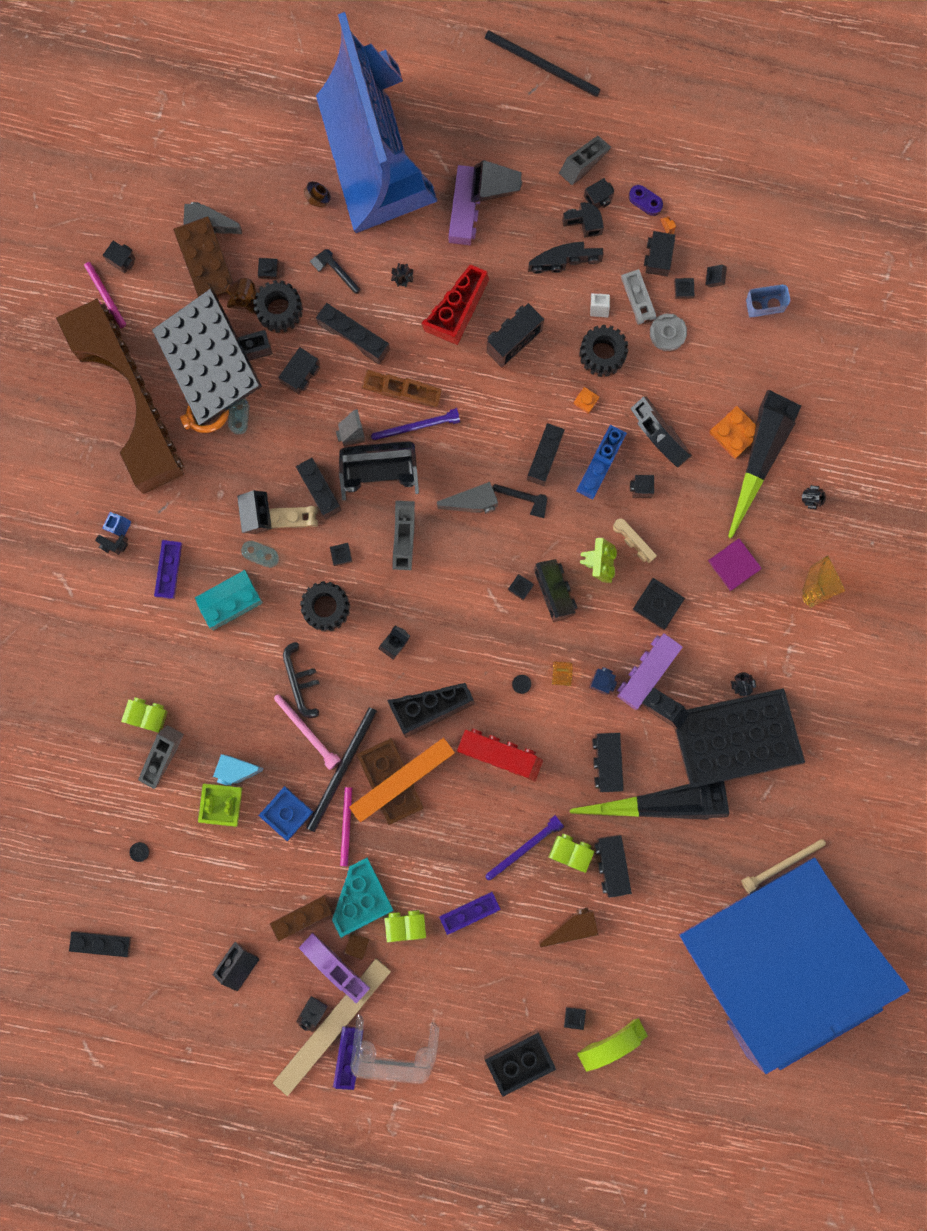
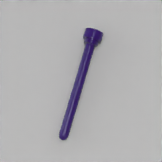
(451, 417)
(553, 826)

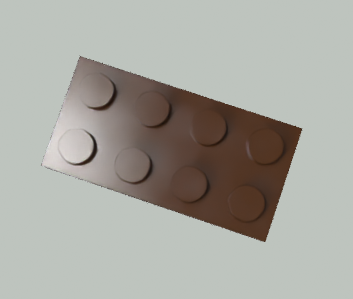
(203, 256)
(378, 765)

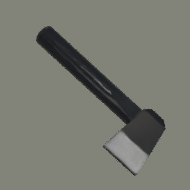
(325, 258)
(539, 501)

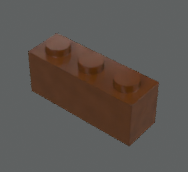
(301, 918)

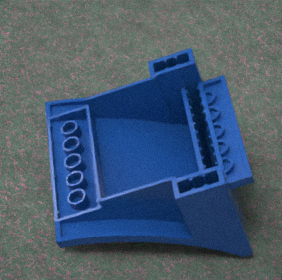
(365, 137)
(791, 967)

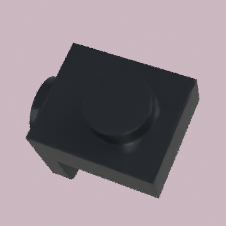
(106, 545)
(394, 642)
(311, 1014)

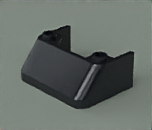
(377, 463)

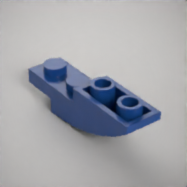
(601, 462)

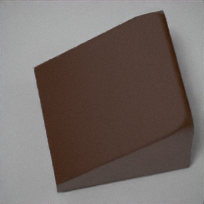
(356, 946)

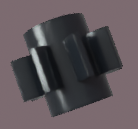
(402, 275)
(813, 497)
(743, 684)

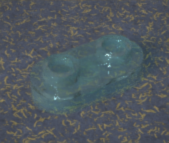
(239, 416)
(259, 554)

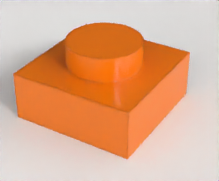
(586, 400)

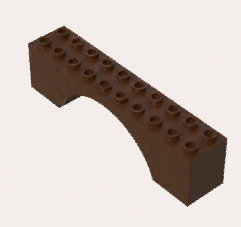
(98, 340)

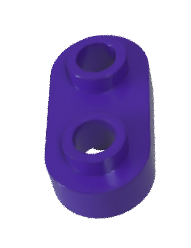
(644, 201)

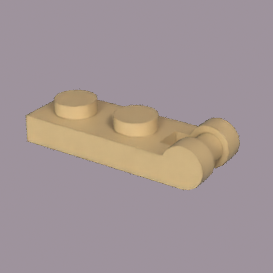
(293, 517)
(633, 540)

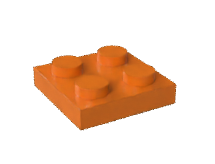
(734, 432)

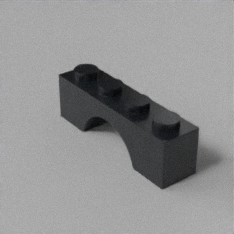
(340, 324)

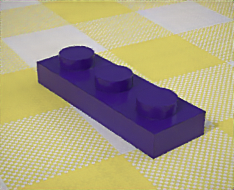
(168, 569)
(469, 913)
(343, 1076)

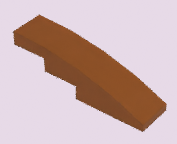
(401, 388)

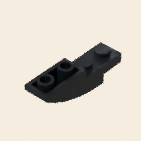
(557, 257)
(660, 433)

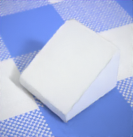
(600, 305)

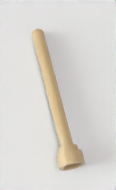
(751, 883)

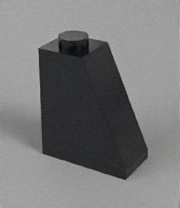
(494, 181)

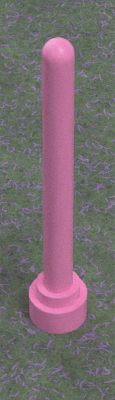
(330, 759)

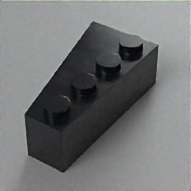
(429, 707)

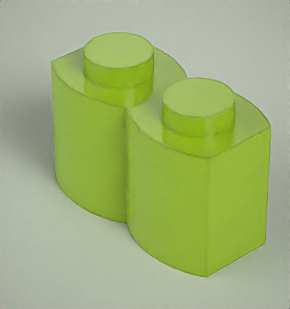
(144, 715)
(570, 853)
(405, 926)

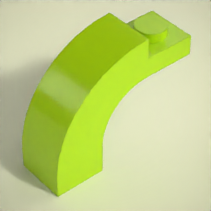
(613, 1047)

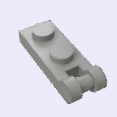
(638, 296)

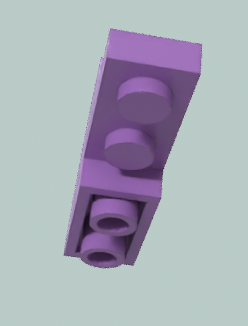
(334, 968)

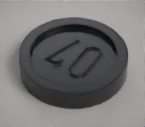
(521, 684)
(139, 852)

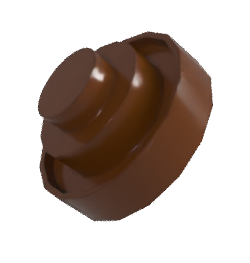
(317, 194)

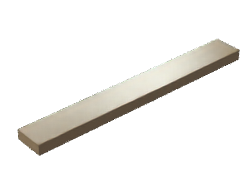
(329, 1031)

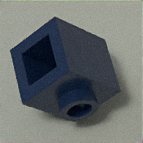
(603, 681)

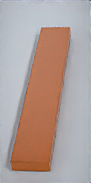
(401, 780)

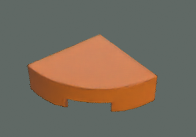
(669, 225)

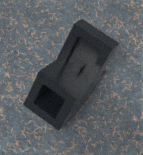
(588, 216)

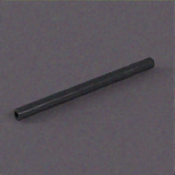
(542, 63)
(341, 770)

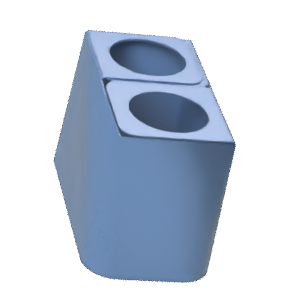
(770, 292)

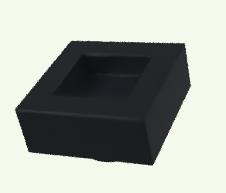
(267, 268)
(716, 275)
(684, 288)
(341, 554)
(520, 587)
(574, 1018)

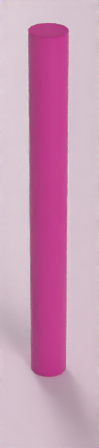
(105, 295)
(346, 827)

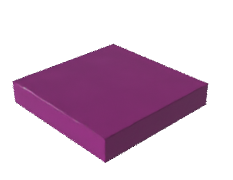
(734, 564)

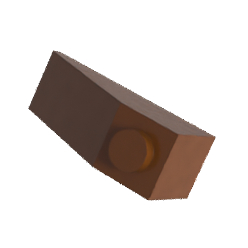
(575, 927)

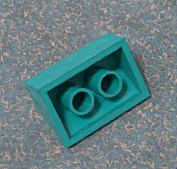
(228, 600)

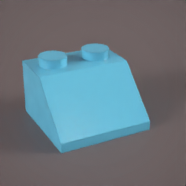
(234, 770)

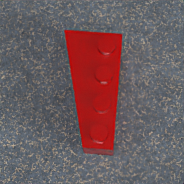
(458, 305)
(500, 755)

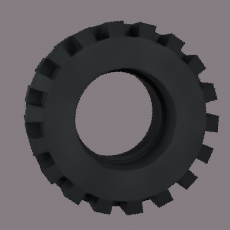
(274, 292)
(607, 336)
(318, 591)

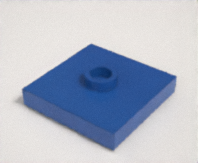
(286, 813)

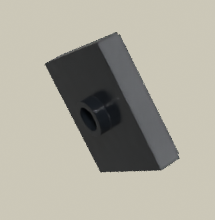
(658, 604)

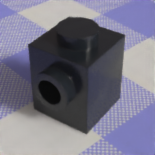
(599, 194)
(119, 256)
(642, 486)

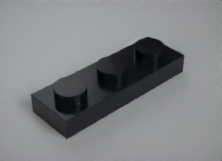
(100, 944)

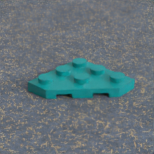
(360, 899)

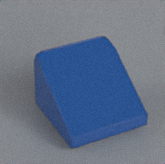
(116, 524)

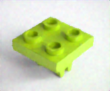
(601, 560)
(220, 805)

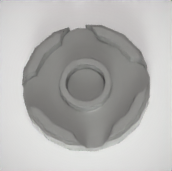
(668, 332)

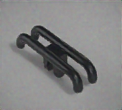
(293, 678)

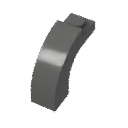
(404, 535)

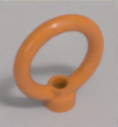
(189, 421)

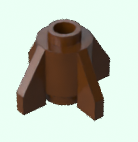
(242, 294)

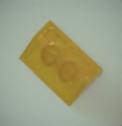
(821, 583)

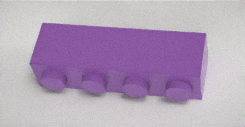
(463, 210)
(649, 671)

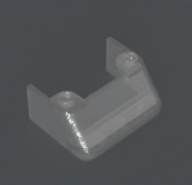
(366, 1066)

